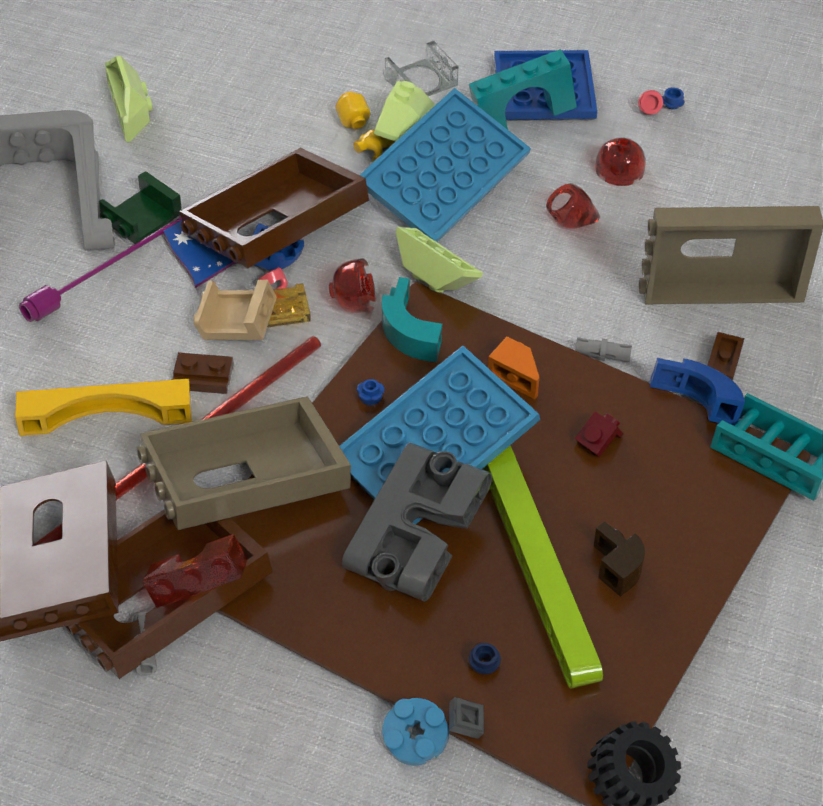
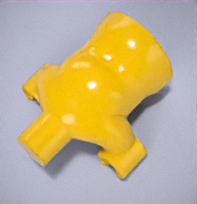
(373, 143)

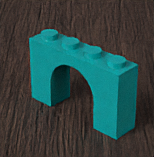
(549, 72)

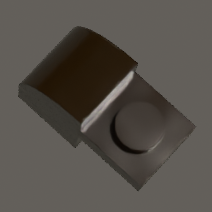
(622, 559)

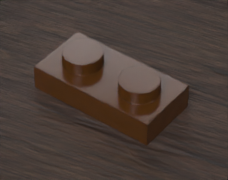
(726, 354)

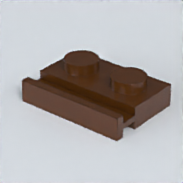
(204, 371)

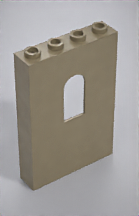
(768, 263)
(280, 442)

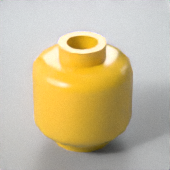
(352, 110)

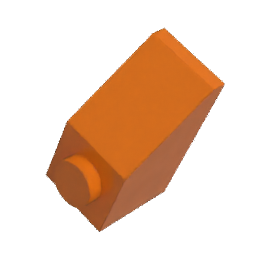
(515, 366)

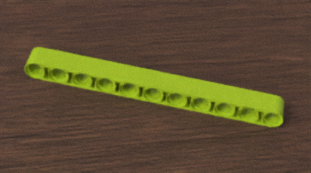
(543, 572)

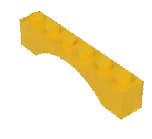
(48, 409)

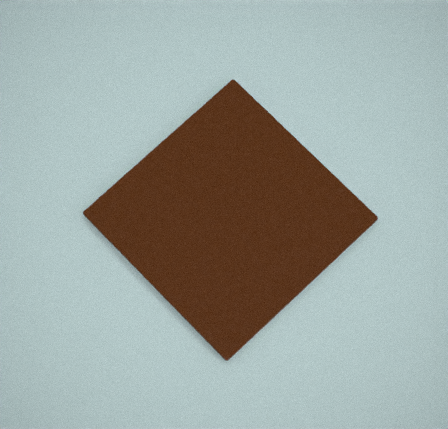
(659, 480)

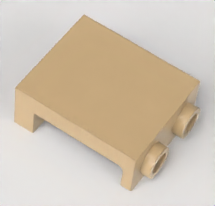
(235, 312)

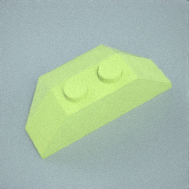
(128, 96)
(402, 110)
(433, 262)

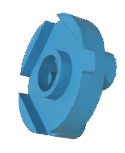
(426, 746)

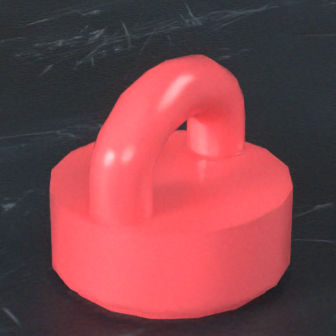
(650, 102)
(275, 275)

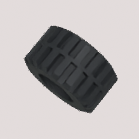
(650, 752)

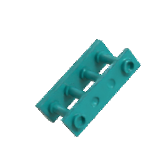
(767, 459)

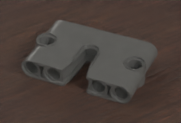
(411, 492)

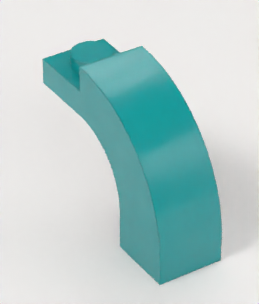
(406, 333)

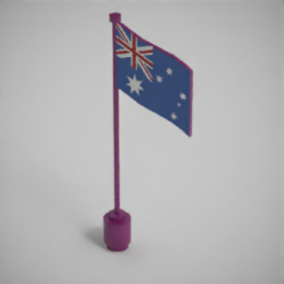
(197, 259)

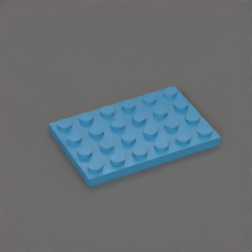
(444, 165)
(451, 409)

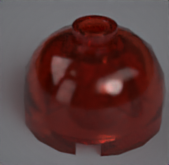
(621, 161)
(353, 286)

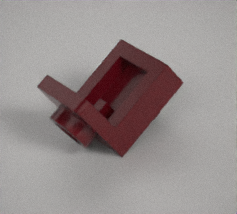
(599, 433)

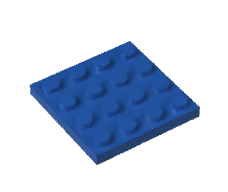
(531, 101)

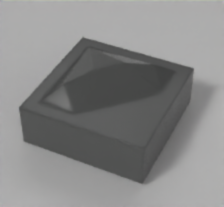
(466, 718)

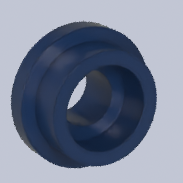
(488, 652)

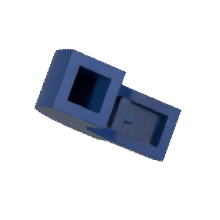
(703, 383)

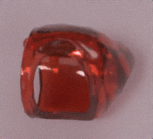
(577, 211)

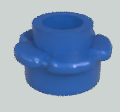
(673, 98)
(370, 392)

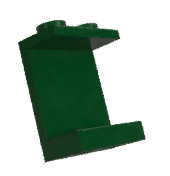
(145, 211)

